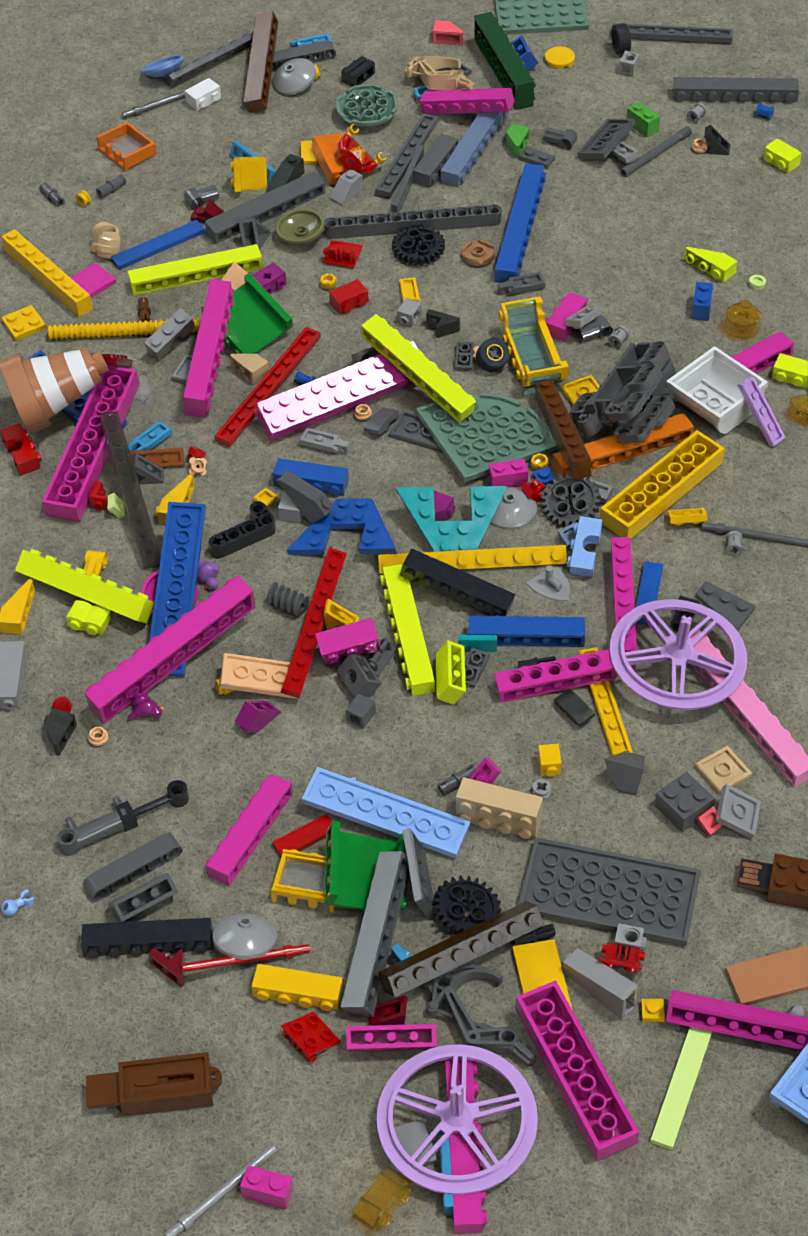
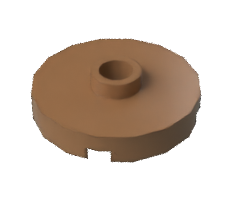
(478, 253)

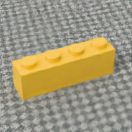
(297, 987)

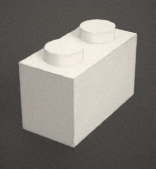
(203, 94)

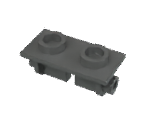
(382, 656)

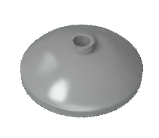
(294, 76)
(514, 510)
(244, 936)

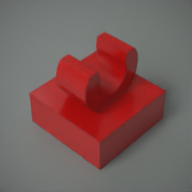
(533, 489)

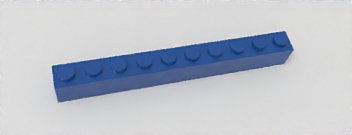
(520, 222)

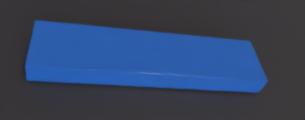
(649, 585)

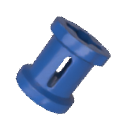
(764, 111)

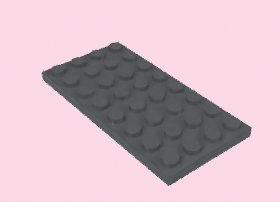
(611, 889)

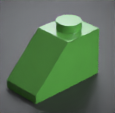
(517, 138)

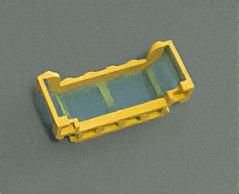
(530, 342)

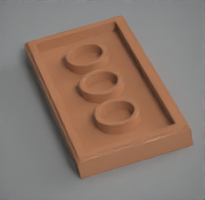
(770, 976)

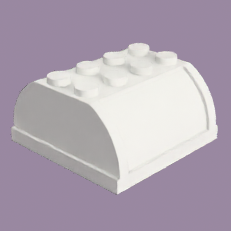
(711, 389)

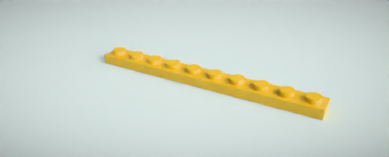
(488, 557)

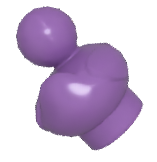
(207, 573)

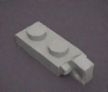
(324, 441)

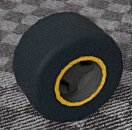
(498, 354)

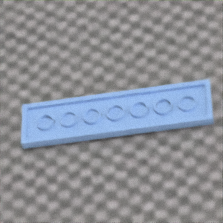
(385, 811)

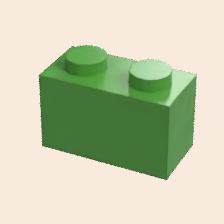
(645, 119)

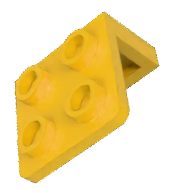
(249, 173)

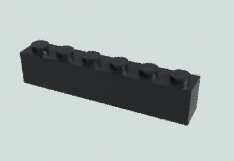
(456, 584)
(142, 936)

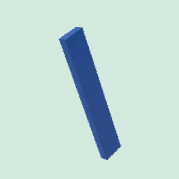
(157, 244)

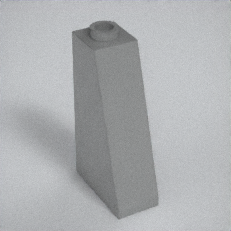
(12, 669)
(601, 982)

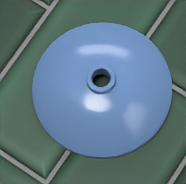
(163, 67)

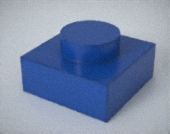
(544, 475)

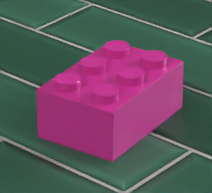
(348, 639)

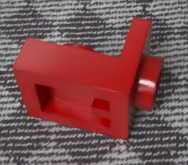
(98, 497)

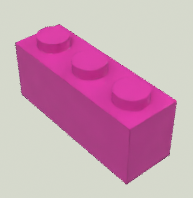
(567, 307)

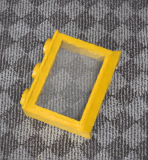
(300, 877)

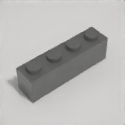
(430, 166)

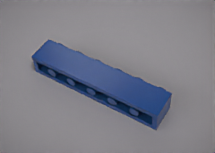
(530, 630)

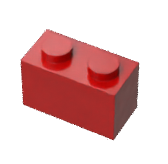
(348, 296)

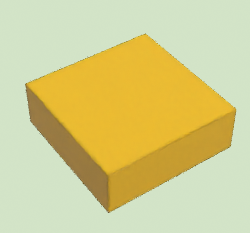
(267, 497)

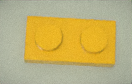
(682, 516)

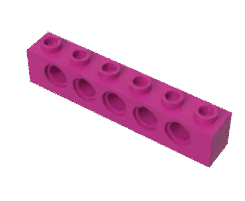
(548, 682)

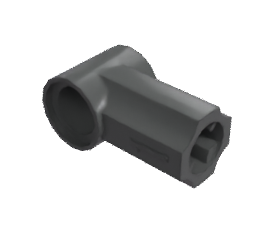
(563, 138)
(197, 198)
(598, 327)

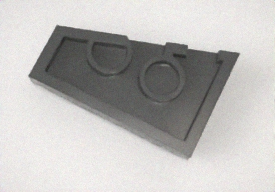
(726, 604)

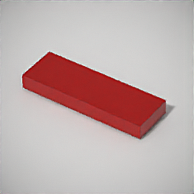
(303, 836)

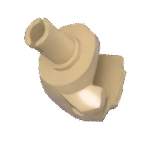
(106, 240)

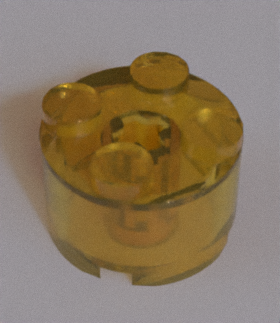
(742, 320)

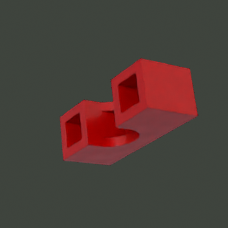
(17, 438)

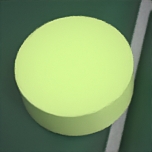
(757, 282)

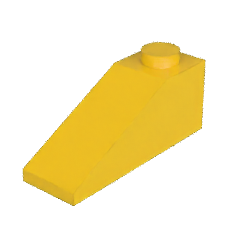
(180, 493)
(16, 610)

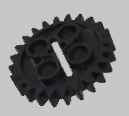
(418, 245)
(448, 905)

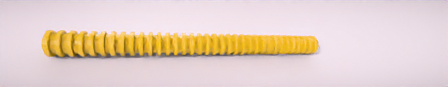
(109, 329)

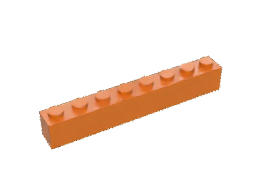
(609, 451)

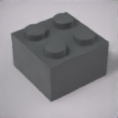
(683, 801)

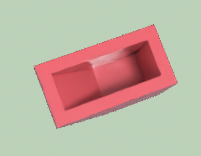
(447, 33)

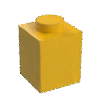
(549, 760)

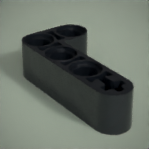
(244, 534)

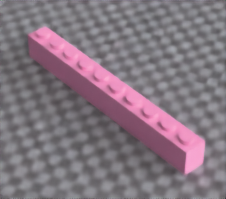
(758, 721)

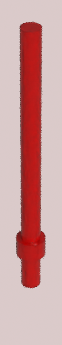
(287, 951)

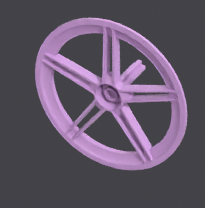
(679, 652)
(457, 1117)

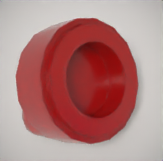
(195, 452)
(62, 703)

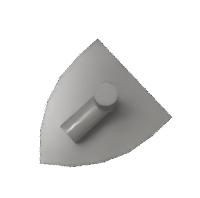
(551, 584)

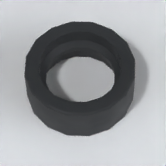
(620, 38)

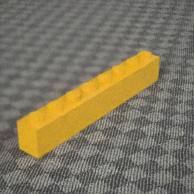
(47, 273)

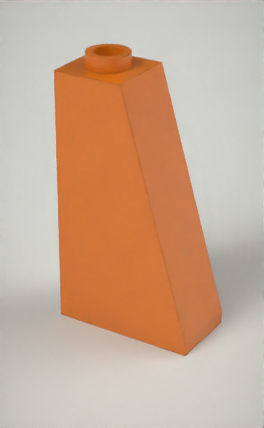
(327, 155)

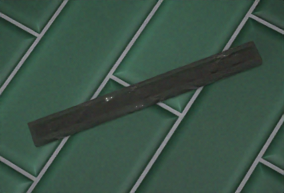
(130, 490)

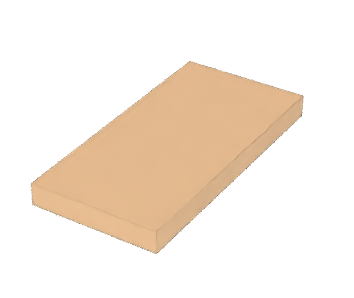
(253, 674)

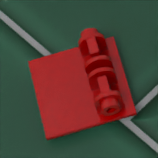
(342, 253)
(630, 965)
(309, 1035)

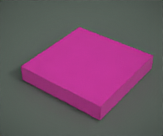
(94, 279)

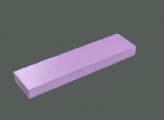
(761, 411)

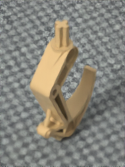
(438, 80)

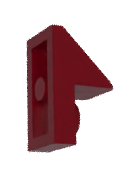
(203, 214)
(169, 967)
(390, 1012)

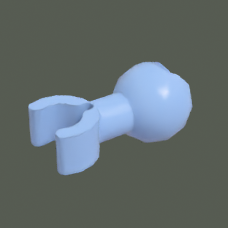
(10, 906)

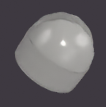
(796, 1009)

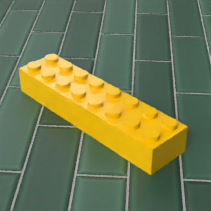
(662, 485)

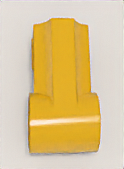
(95, 562)

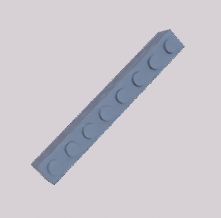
(470, 147)

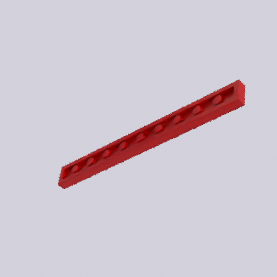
(267, 386)
(313, 623)

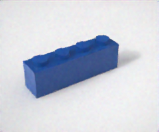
(323, 477)

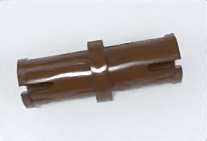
(144, 310)

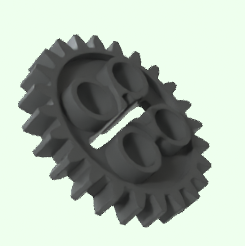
(553, 503)

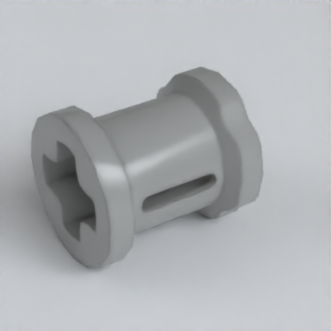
(698, 111)
(616, 339)
(734, 543)

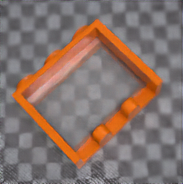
(125, 146)

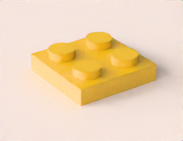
(23, 322)

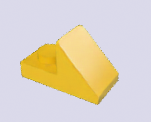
(337, 615)

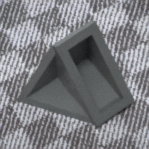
(253, 232)
(626, 771)

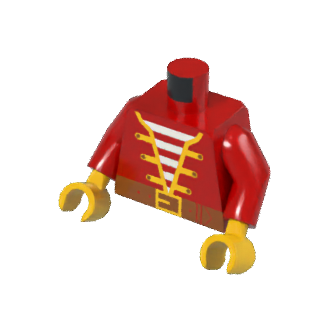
(354, 156)

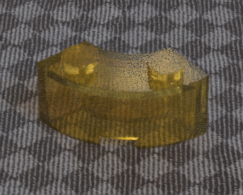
(382, 1199)

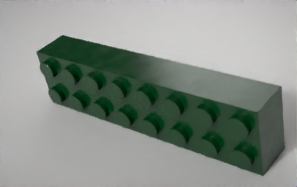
(504, 60)

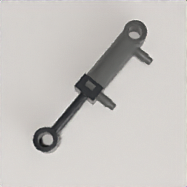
(122, 818)

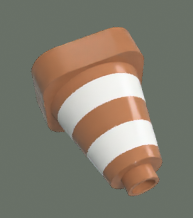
(50, 383)

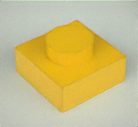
(652, 1010)

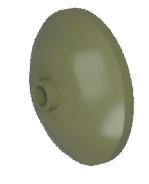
(300, 226)

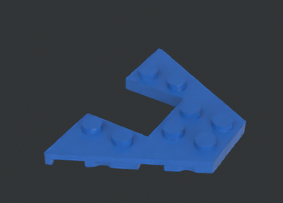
(346, 515)

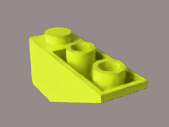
(716, 264)

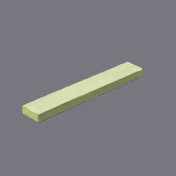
(681, 1088)

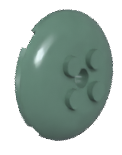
(366, 105)

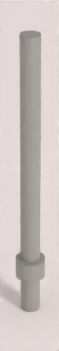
(187, 1220)

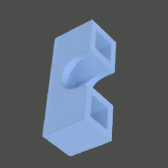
(587, 532)

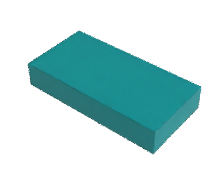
(485, 643)

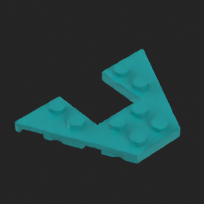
(452, 534)

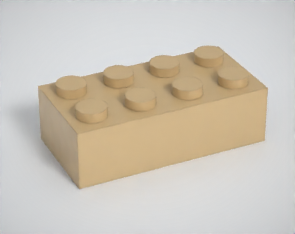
(499, 808)

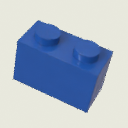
(525, 52)
(702, 301)

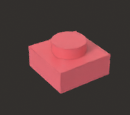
(708, 821)

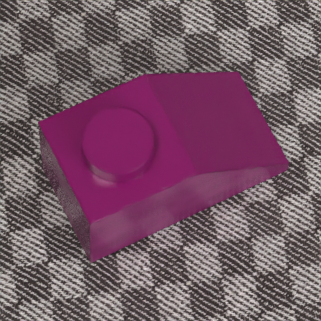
(443, 506)
(256, 715)

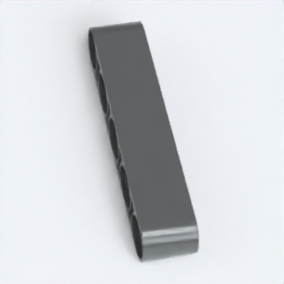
(313, 52)
(131, 866)

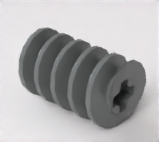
(287, 600)

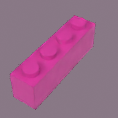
(765, 353)
(391, 1037)

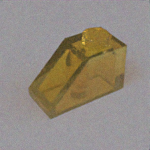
(799, 409)

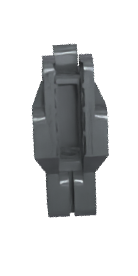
(631, 396)

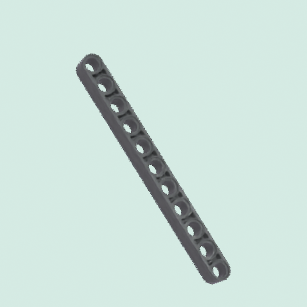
(394, 222)

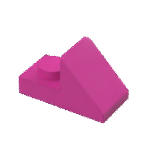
(486, 772)

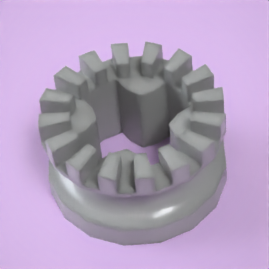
(541, 783)

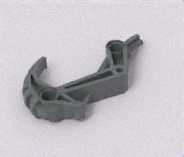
(486, 1036)

